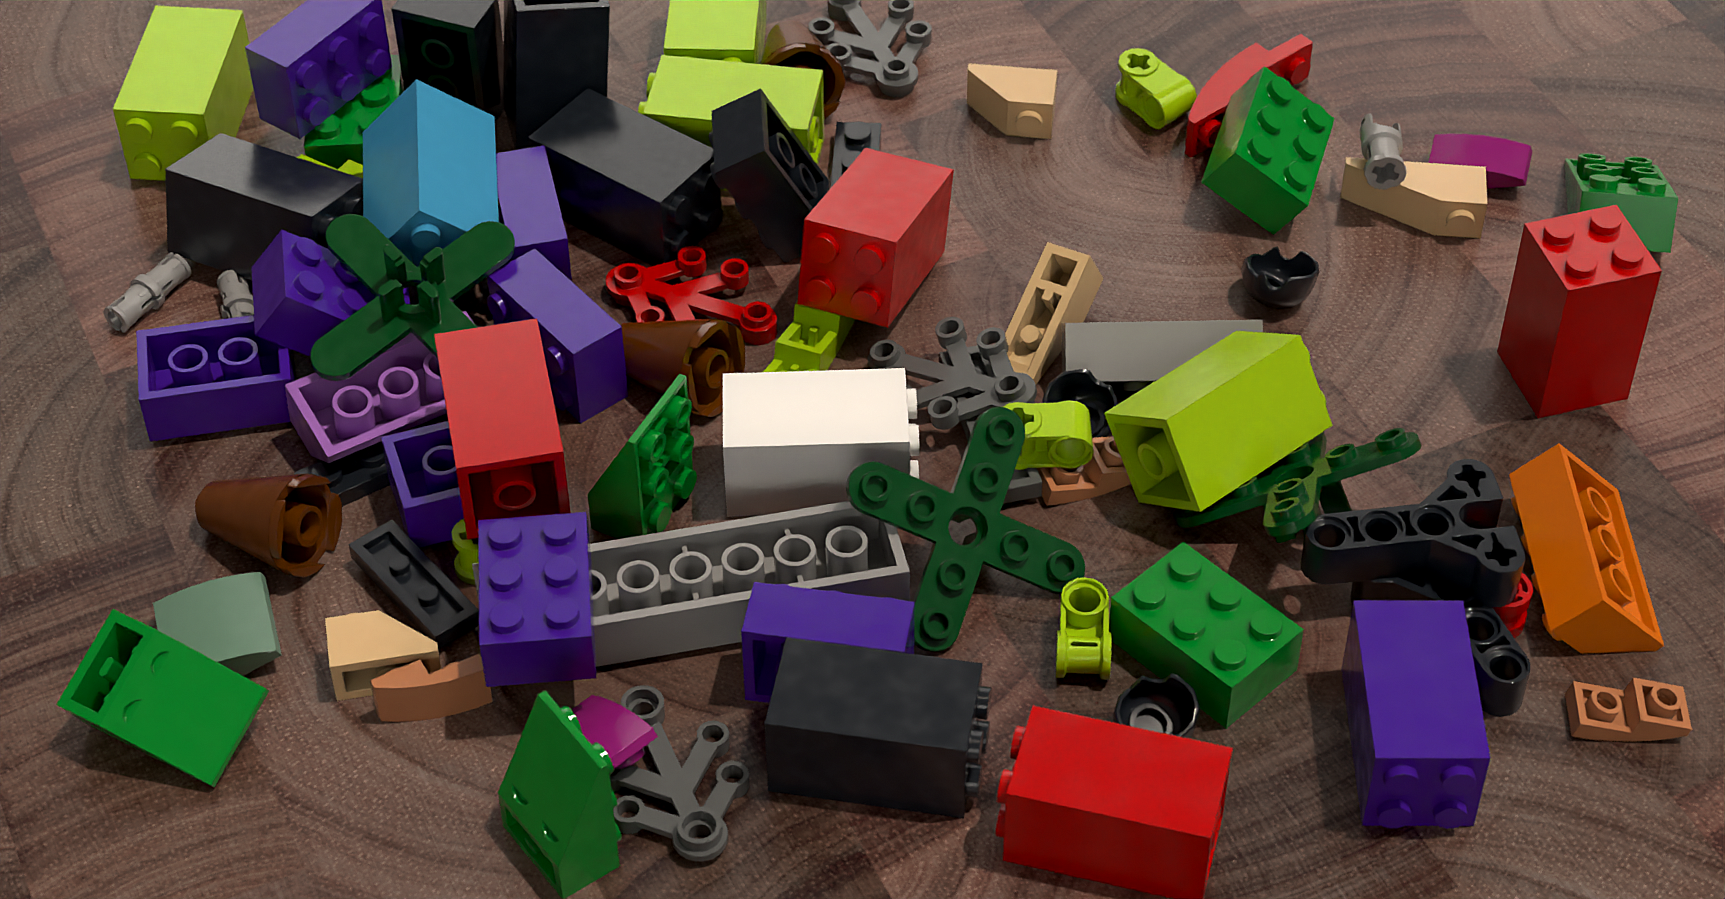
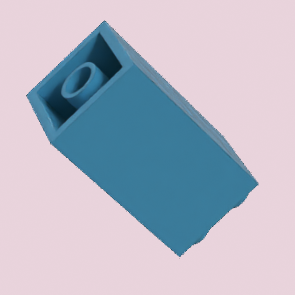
(429, 170)

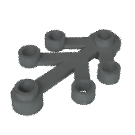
(892, 74)
(961, 377)
(679, 784)

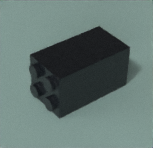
(551, 58)
(630, 178)
(237, 197)
(877, 727)

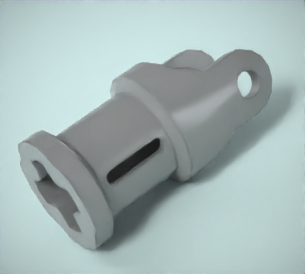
(1382, 150)

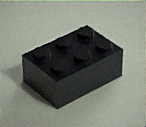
(453, 49)
(765, 171)

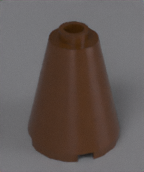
(795, 46)
(694, 348)
(274, 518)

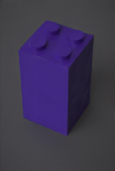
(1414, 714)

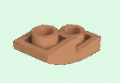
(1097, 477)
(415, 695)
(1638, 713)

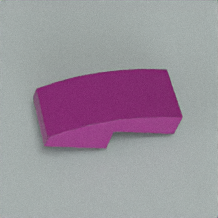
(1505, 160)
(615, 729)

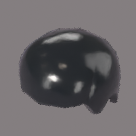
(1279, 280)
(1084, 388)
(1159, 706)

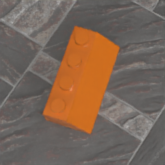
(1583, 556)

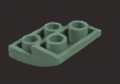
(223, 620)

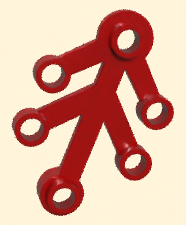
(634, 284)

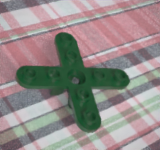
(385, 273)
(1303, 479)
(977, 496)

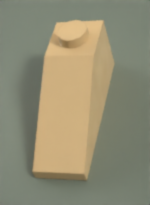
(1431, 197)
(1056, 294)

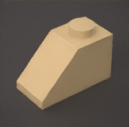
(1014, 98)
(371, 645)

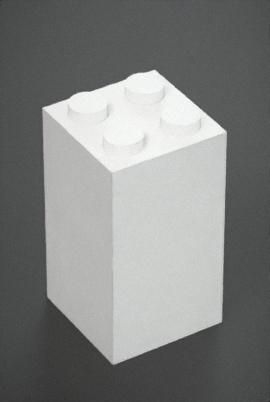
(804, 432)

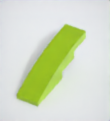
(810, 341)

